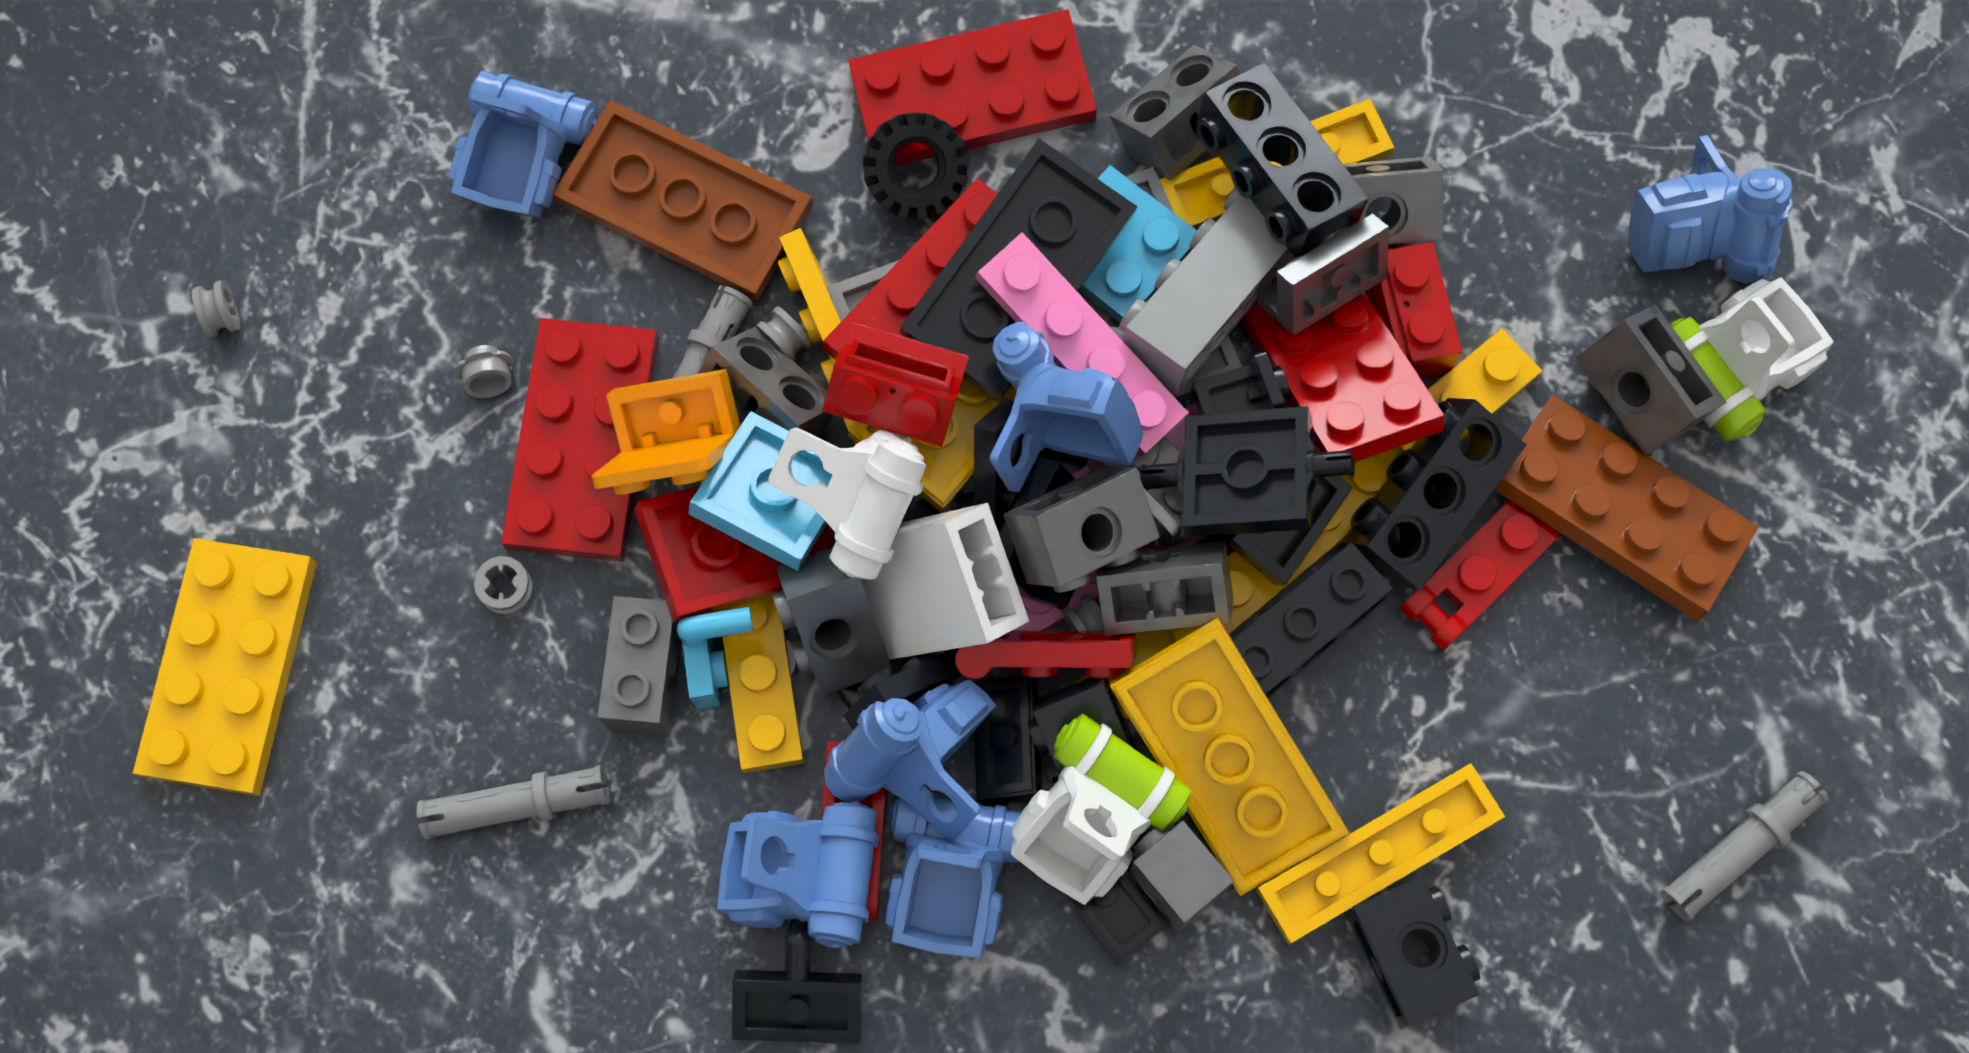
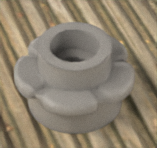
(485, 371)

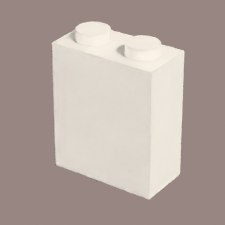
(945, 585)

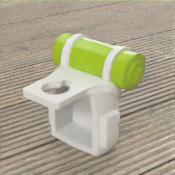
(1753, 346)
(1095, 812)

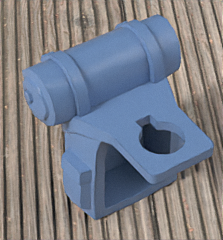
(517, 143)
(1712, 218)
(1059, 408)
(904, 748)
(801, 871)
(949, 888)

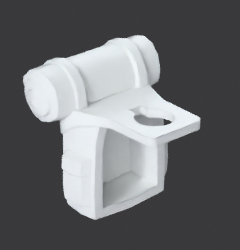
(864, 496)

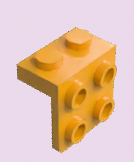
(669, 431)

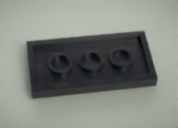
(1066, 218)

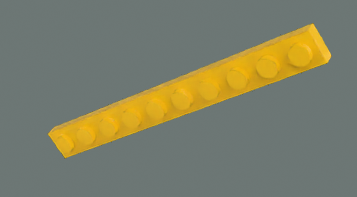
(1489, 374)

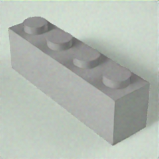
(1204, 293)

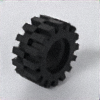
(951, 170)

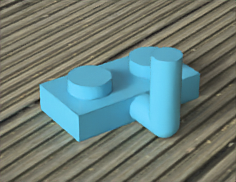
(705, 667)

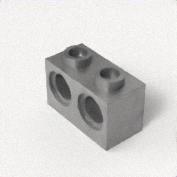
(1162, 116)
(769, 383)

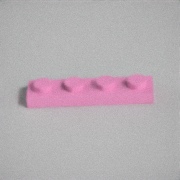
(1079, 338)

